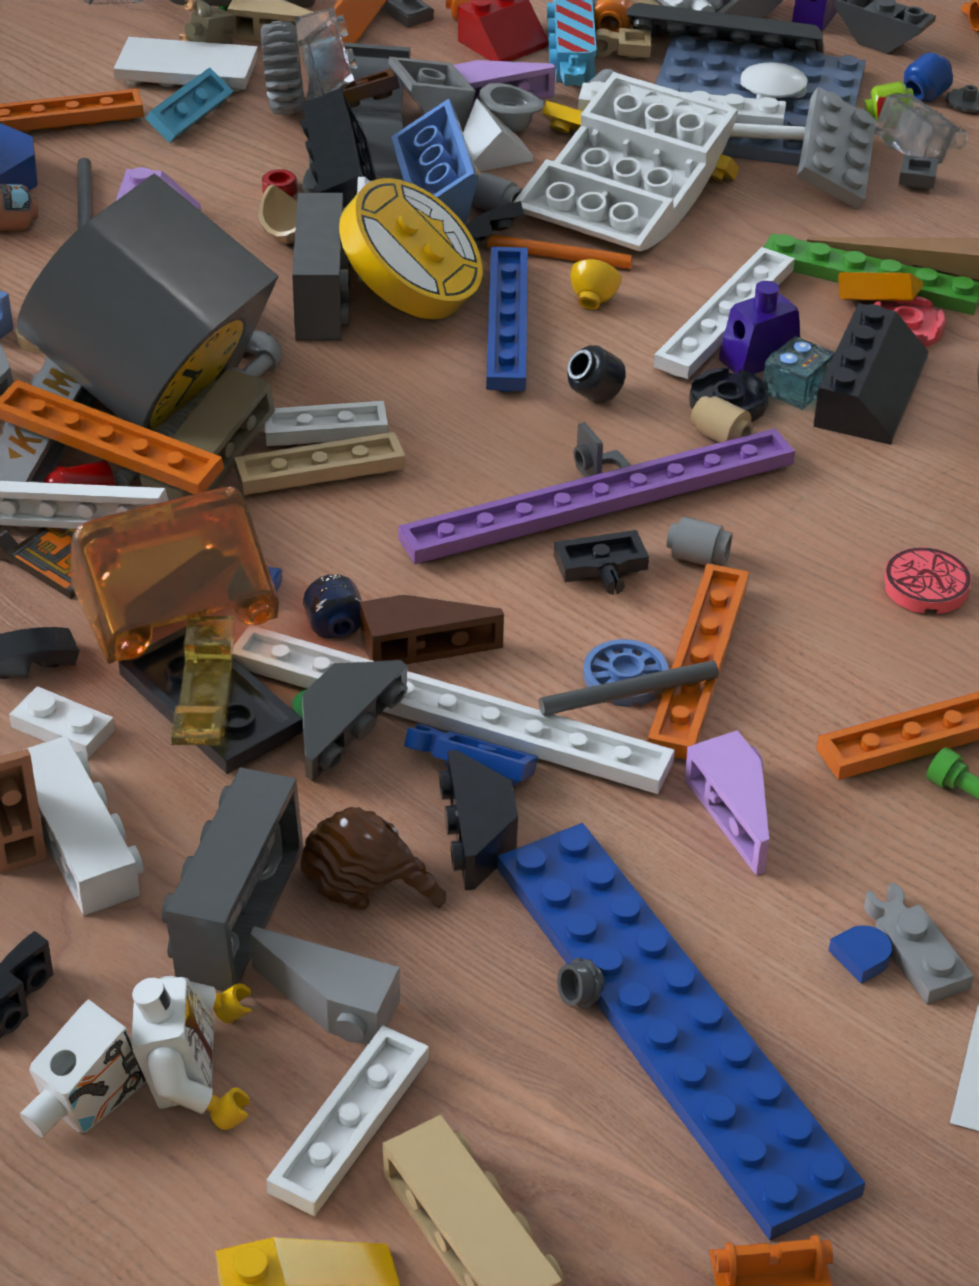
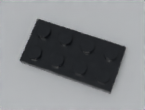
(255, 715)

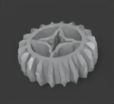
(282, 67)

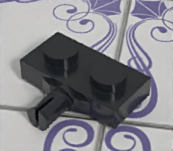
(601, 557)

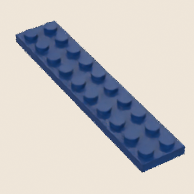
(683, 1034)

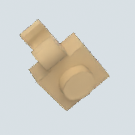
(627, 42)

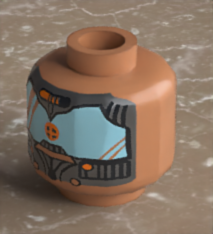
(16, 207)

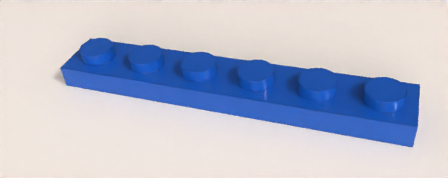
(507, 319)

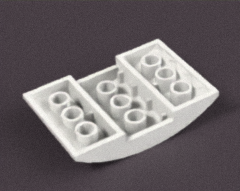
(631, 163)

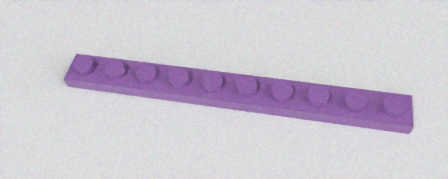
(594, 496)

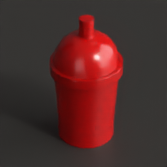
(88, 474)

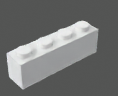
(80, 831)

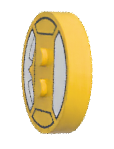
(410, 248)

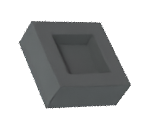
(918, 172)

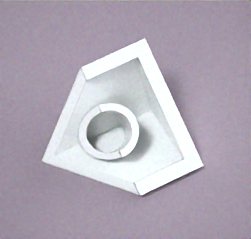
(492, 142)

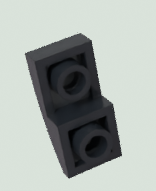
(495, 219)
(41, 645)
(20, 974)

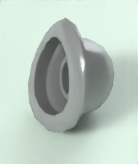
(511, 104)

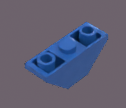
(17, 158)

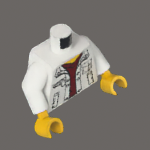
(176, 1044)

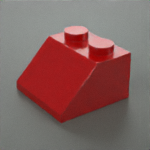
(500, 29)

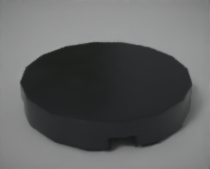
(739, 389)

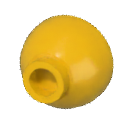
(594, 282)

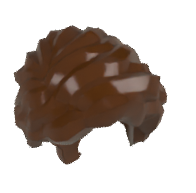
(359, 854)

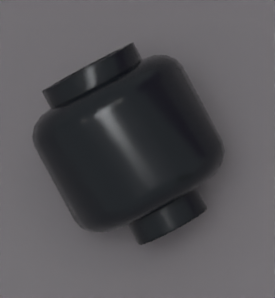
(596, 373)

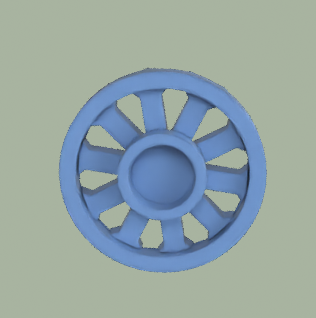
(623, 666)

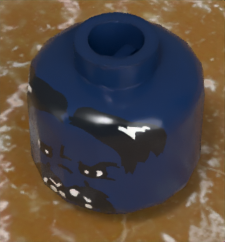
(333, 604)

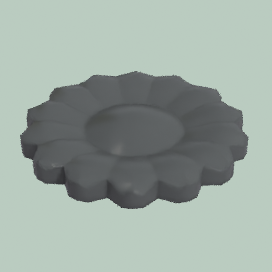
(964, 99)

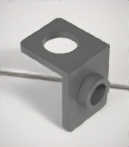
(590, 455)

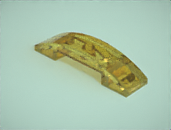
(205, 682)

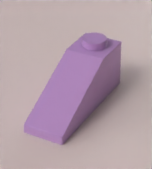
(532, 77)
(730, 785)

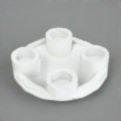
(774, 80)

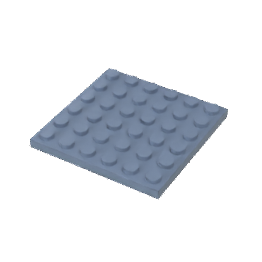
(718, 69)

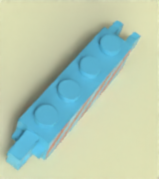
(572, 40)

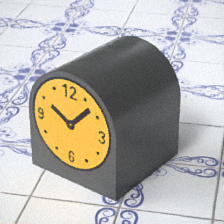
(147, 303)

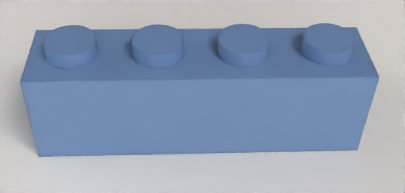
(437, 158)

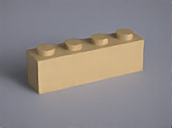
(464, 1210)

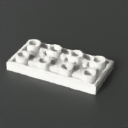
(182, 61)

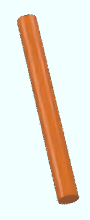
(561, 251)

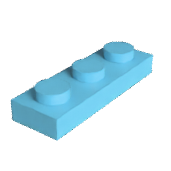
(189, 105)

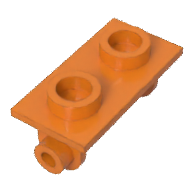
(774, 1264)

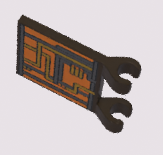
(43, 555)

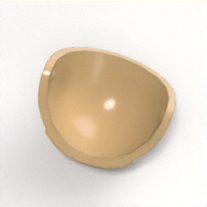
(278, 214)

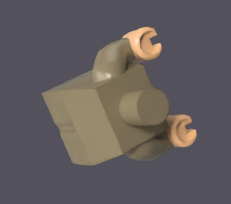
(208, 24)

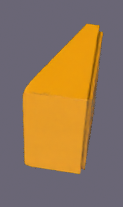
(878, 286)

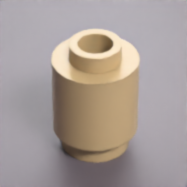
(720, 419)

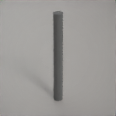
(84, 186)
(628, 687)

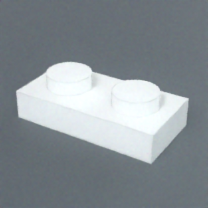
(54, 716)

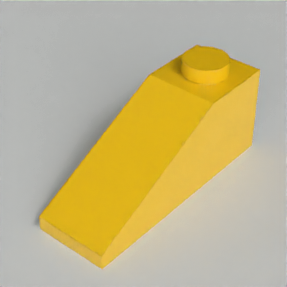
(306, 1263)

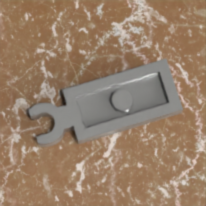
(919, 947)

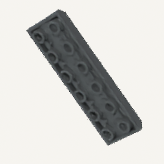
(725, 27)

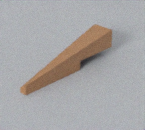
(947, 255)

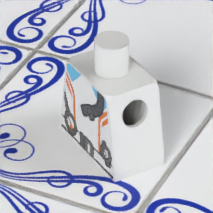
(83, 1073)

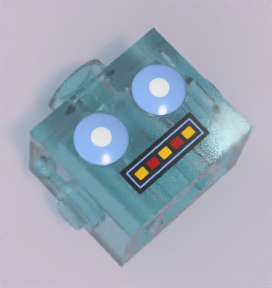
(796, 371)

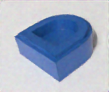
(862, 951)

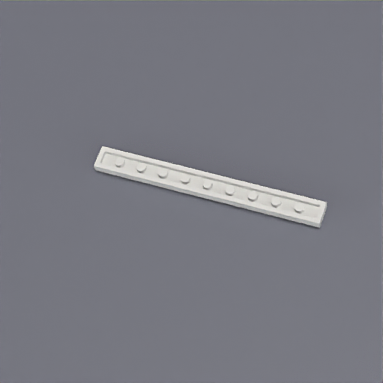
(473, 713)

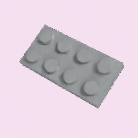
(837, 147)

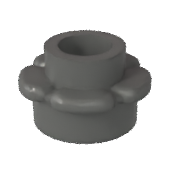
(580, 983)

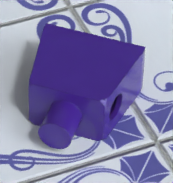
(758, 329)

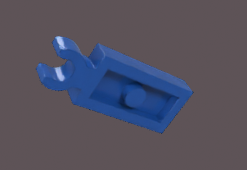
(503, 760)

